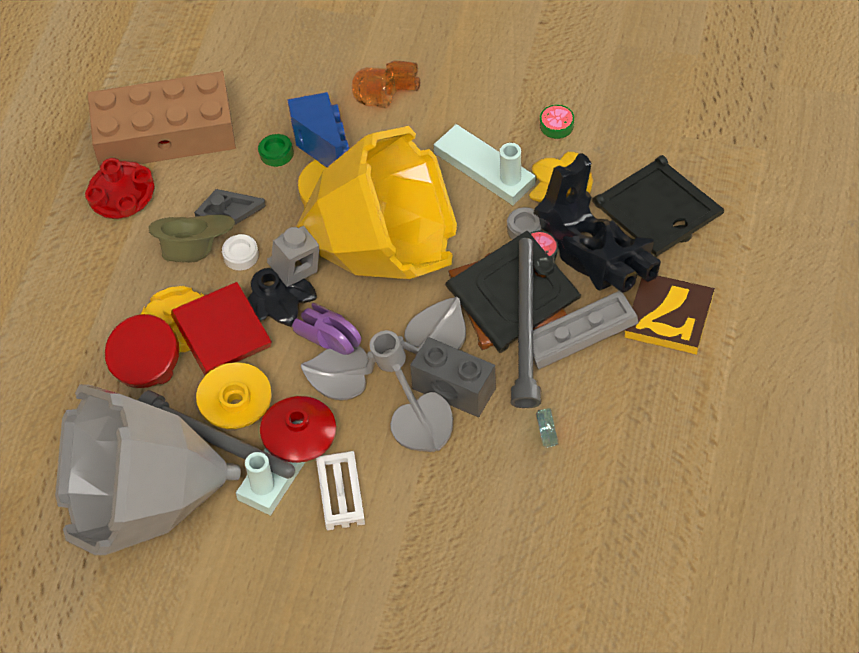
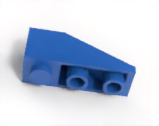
(318, 127)

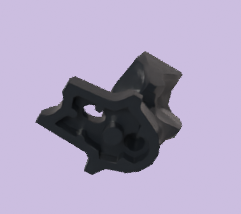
(609, 255)

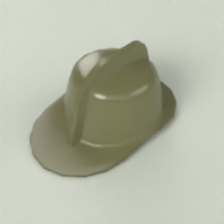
(189, 238)

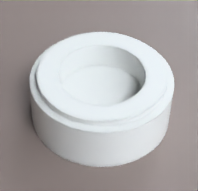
(240, 252)

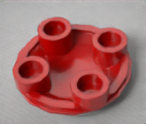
(120, 189)

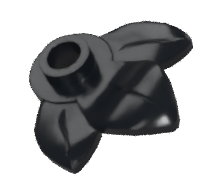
(277, 299)

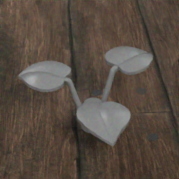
(422, 423)

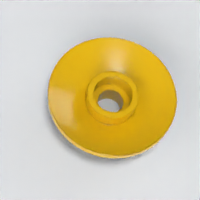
(232, 383)

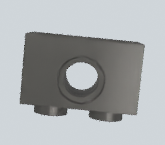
(455, 375)

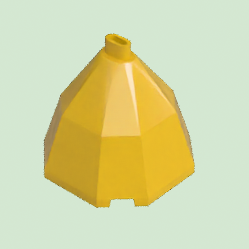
(382, 209)

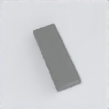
(582, 329)

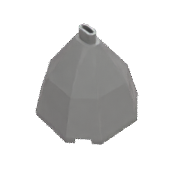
(130, 471)

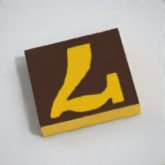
(671, 313)

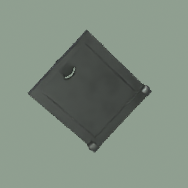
(654, 201)
(491, 291)

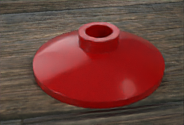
(298, 441)

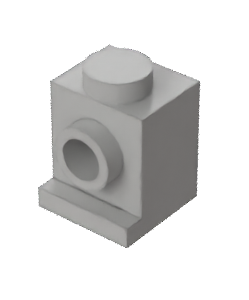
(293, 246)

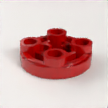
(142, 351)

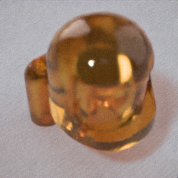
(379, 85)

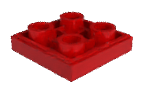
(221, 328)

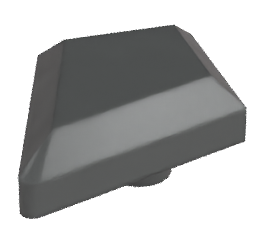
(230, 204)

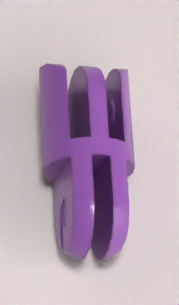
(327, 329)

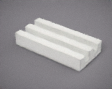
(344, 517)

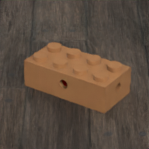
(162, 119)

